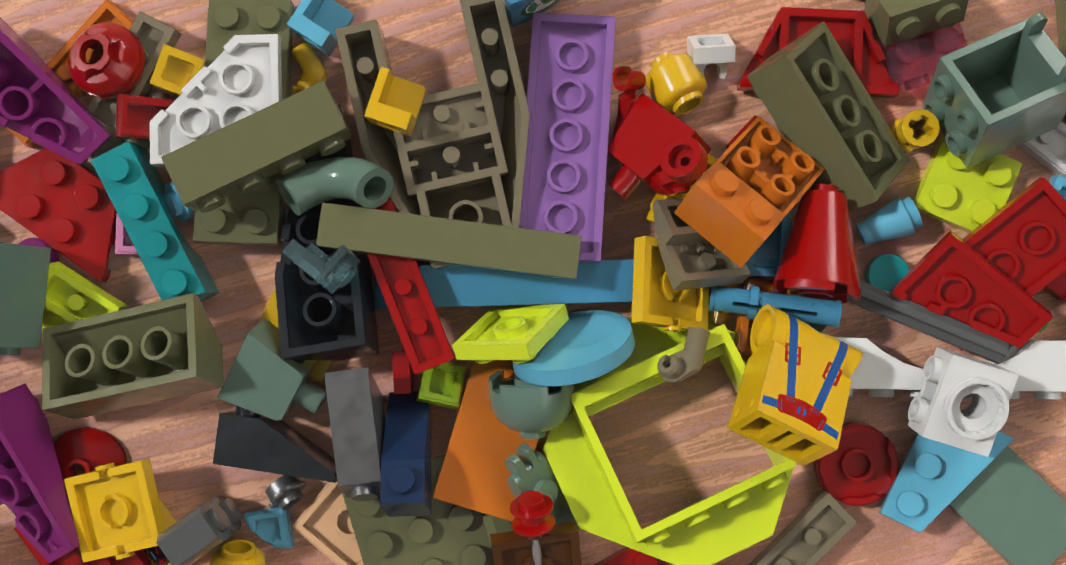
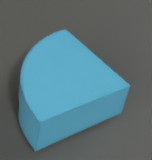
(271, 526)

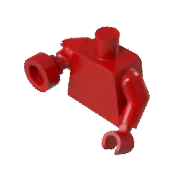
(652, 143)

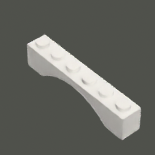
(1038, 364)

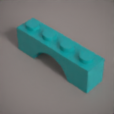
(138, 199)

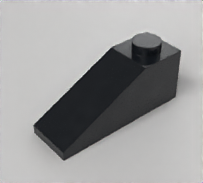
(269, 446)

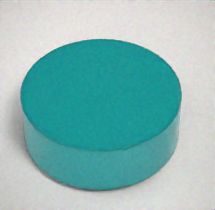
(885, 271)

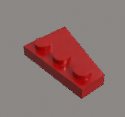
(971, 289)

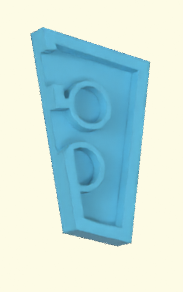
(933, 478)

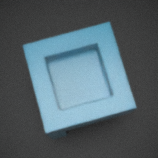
(317, 21)

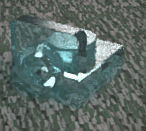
(327, 271)

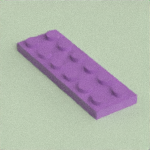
(568, 127)

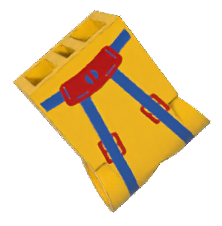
(793, 387)

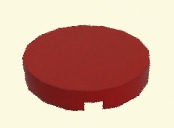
(860, 467)

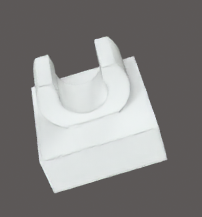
(711, 49)

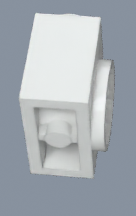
(946, 382)

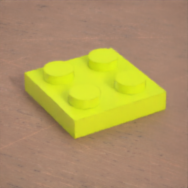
(963, 194)
(511, 333)

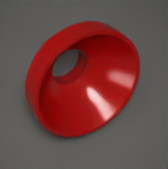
(117, 69)

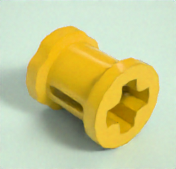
(926, 128)

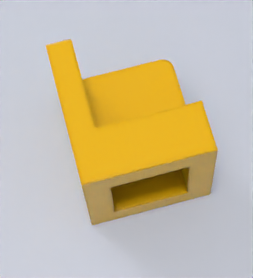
(395, 103)

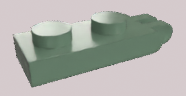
(533, 473)

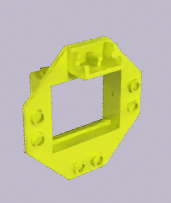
(690, 536)

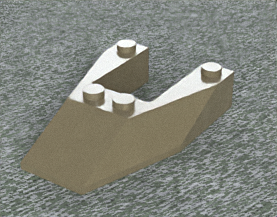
(466, 141)

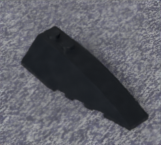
(309, 316)

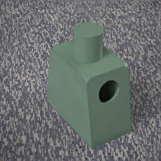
(265, 381)

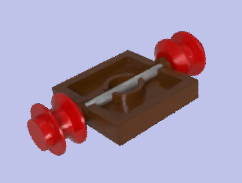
(536, 536)

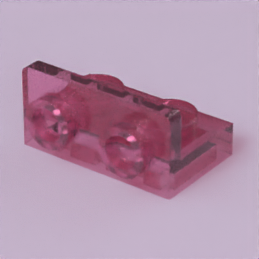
(915, 60)

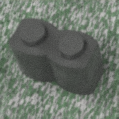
(200, 531)

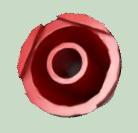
(820, 249)

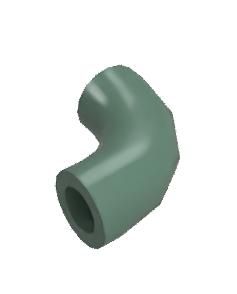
(336, 179)

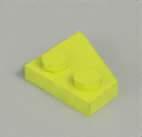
(74, 297)

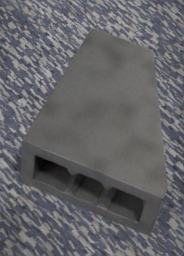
(356, 431)

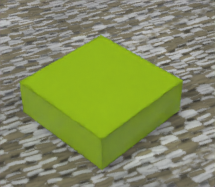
(442, 385)

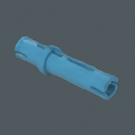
(750, 302)

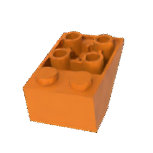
(748, 191)

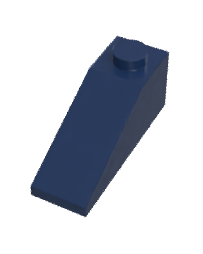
(406, 457)

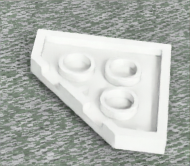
(229, 89)

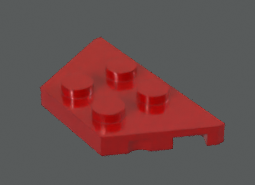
(851, 33)
(63, 208)

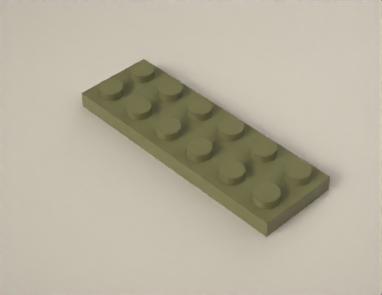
(256, 215)

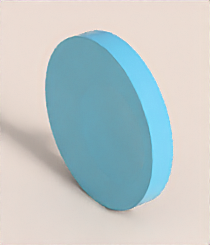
(581, 350)

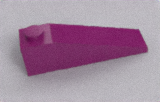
(41, 104)
(32, 476)

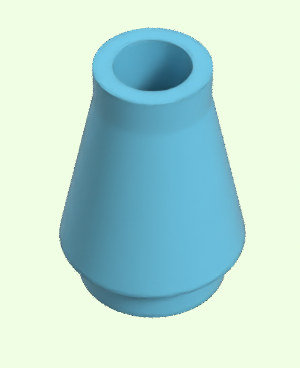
(890, 222)

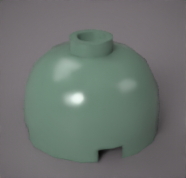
(528, 406)

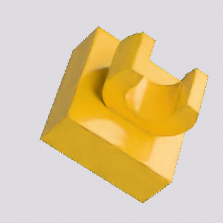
(175, 69)

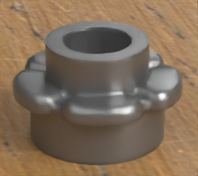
(285, 492)

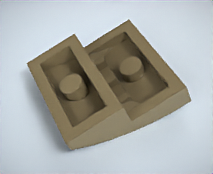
(688, 256)

